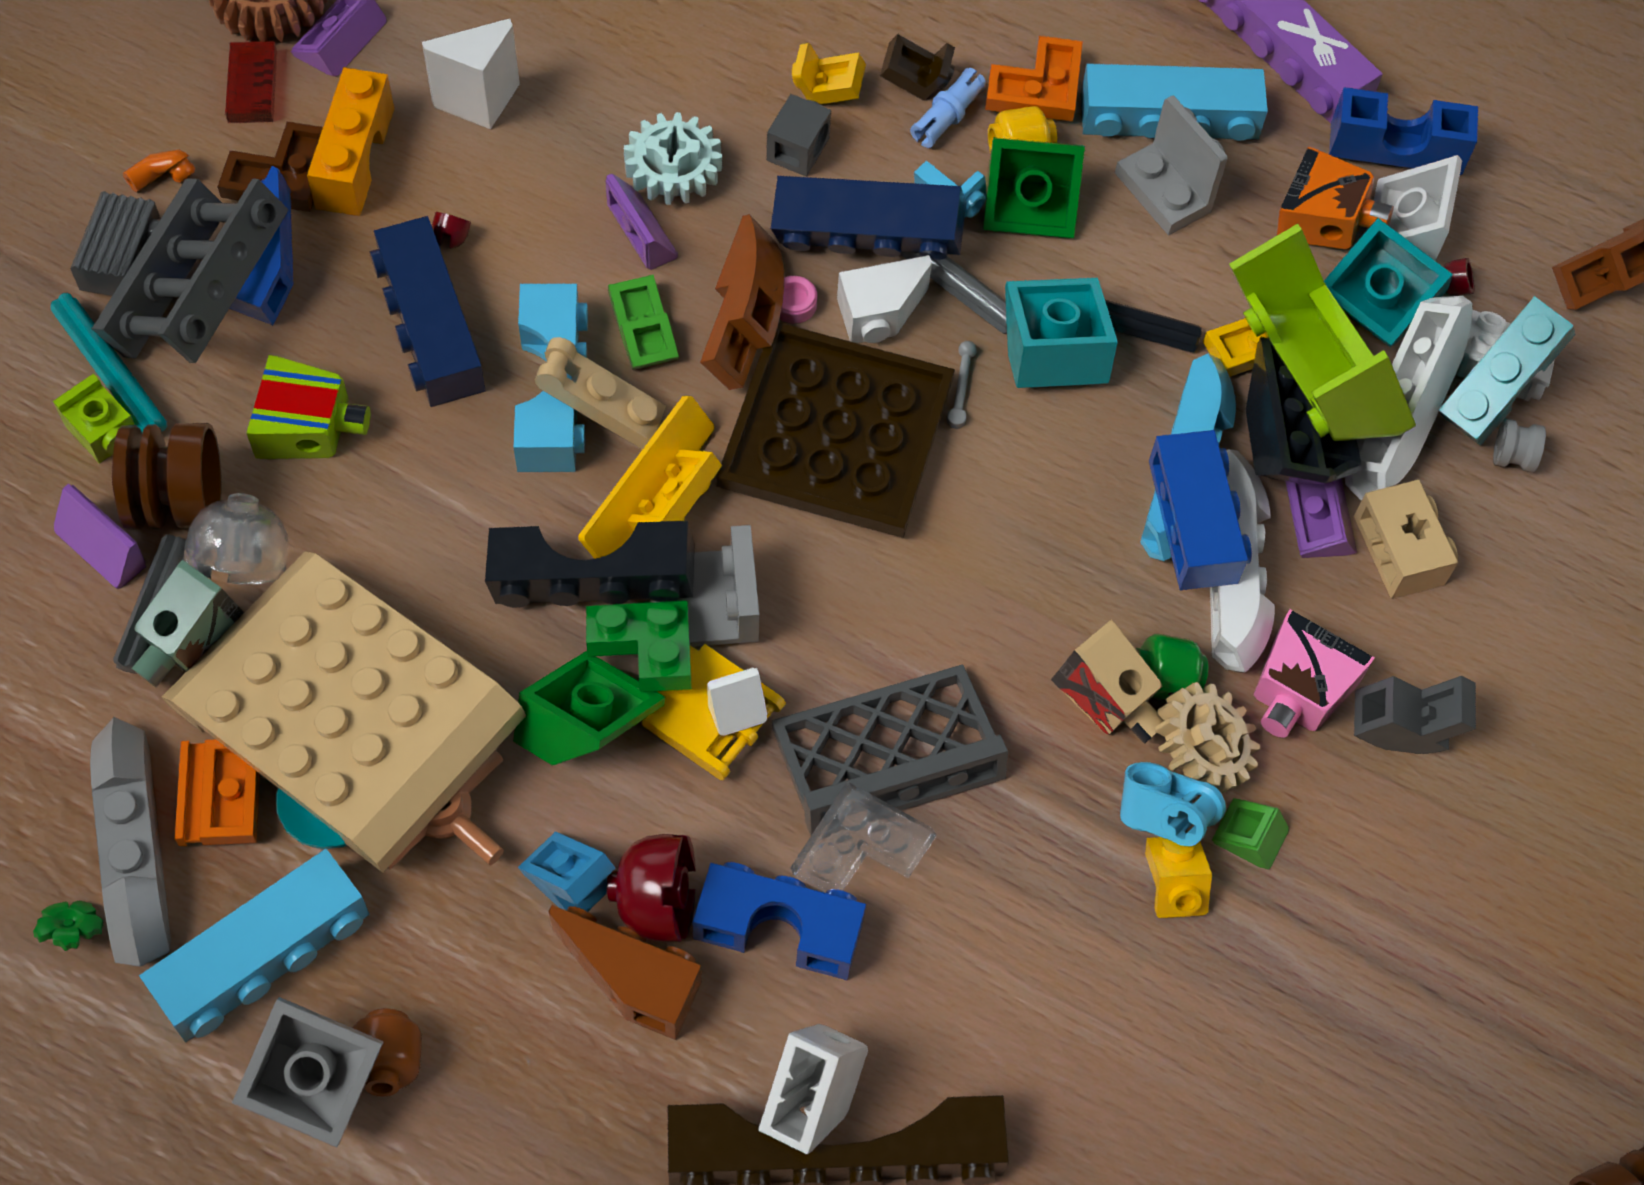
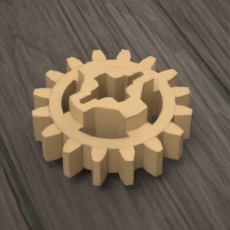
(1207, 737)

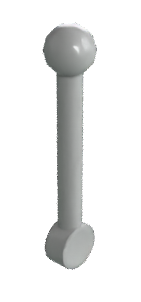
(957, 416)

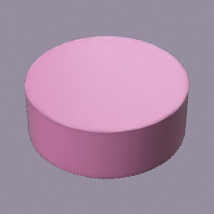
(798, 300)

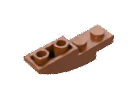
(1603, 269)
(751, 304)

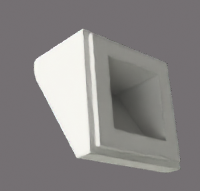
(737, 701)

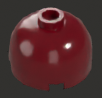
(654, 887)

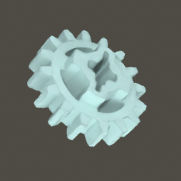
(651, 156)

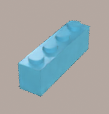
(1131, 98)
(256, 946)

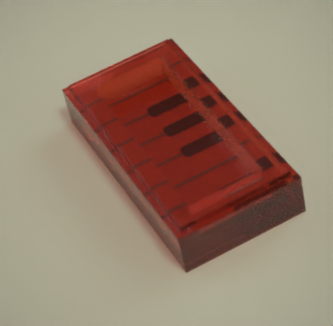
(251, 82)

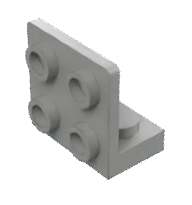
(1178, 171)
(725, 594)

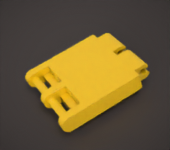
(687, 721)

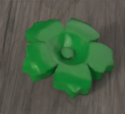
(67, 924)

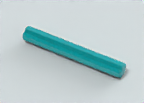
(106, 363)

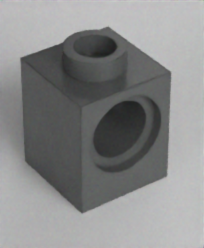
(798, 135)

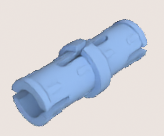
(948, 107)

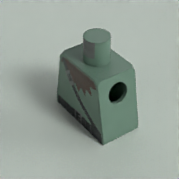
(183, 623)

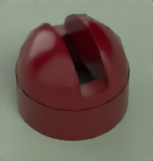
(451, 226)
(1462, 279)

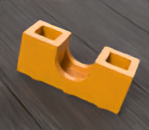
(355, 120)

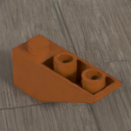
(639, 979)

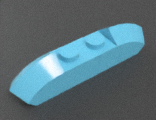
(1204, 406)

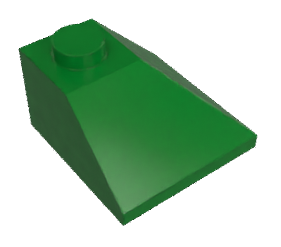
(580, 709)

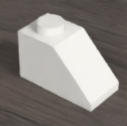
(881, 297)

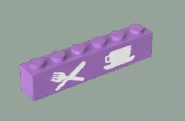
(1300, 48)

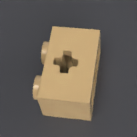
(1406, 538)

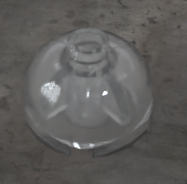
(239, 540)

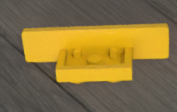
(659, 482)

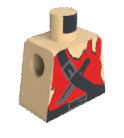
(1111, 683)

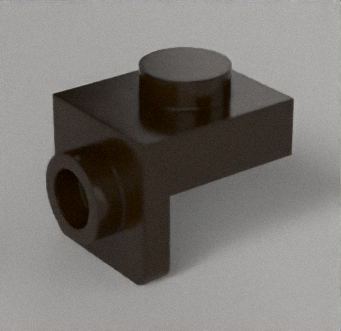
(917, 68)

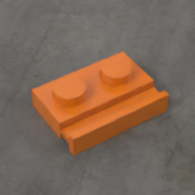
(215, 796)

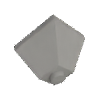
(307, 1072)

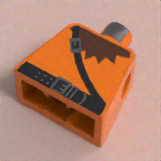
(1331, 201)

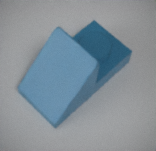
(568, 872)

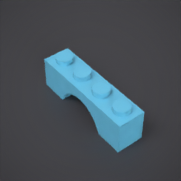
(544, 426)

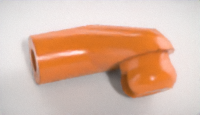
(157, 165)

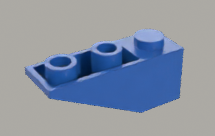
(272, 276)

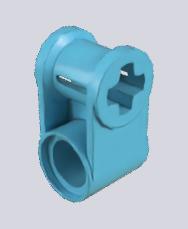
(1163, 805)

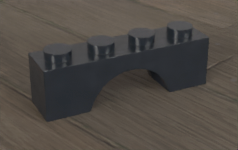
(649, 565)

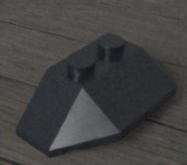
(1281, 432)

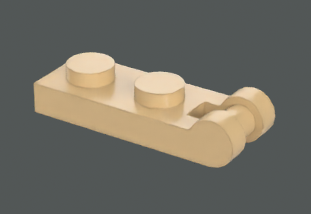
(598, 393)

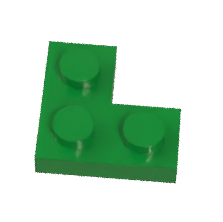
(653, 632)

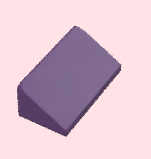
(340, 35)
(638, 223)
(1321, 519)
(97, 538)

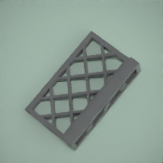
(912, 780)

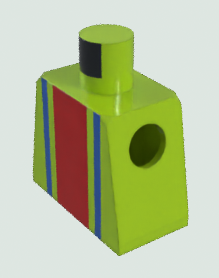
(302, 412)

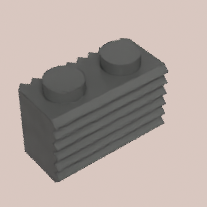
(112, 241)

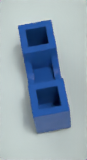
(1369, 134)
(739, 900)

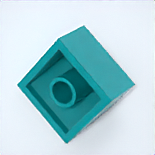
(1385, 282)
(1059, 332)

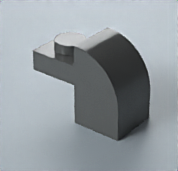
(1412, 719)

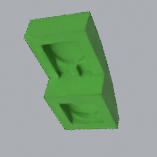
(642, 322)

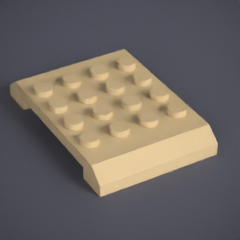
(346, 707)

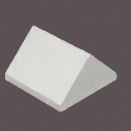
(473, 72)
(1422, 202)

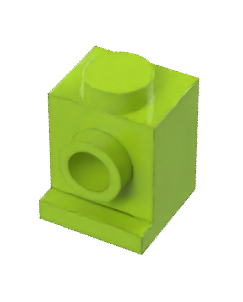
(92, 416)

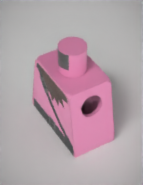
(1307, 675)

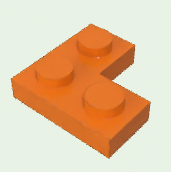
(1048, 86)

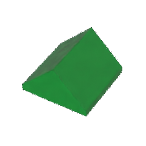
(1033, 187)

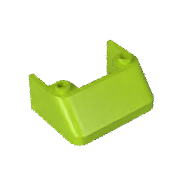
(1340, 377)

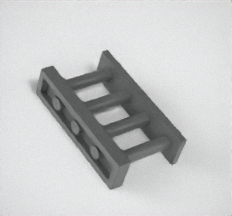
(167, 259)

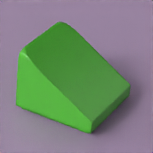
(1252, 832)

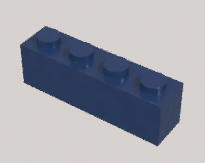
(868, 216)
(429, 312)

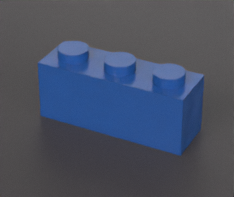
(1199, 510)

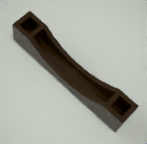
(954, 1140)

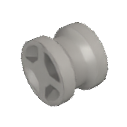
(1519, 445)

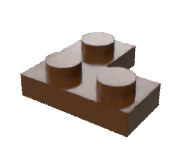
(292, 160)

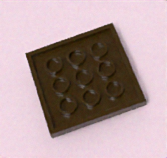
(836, 429)

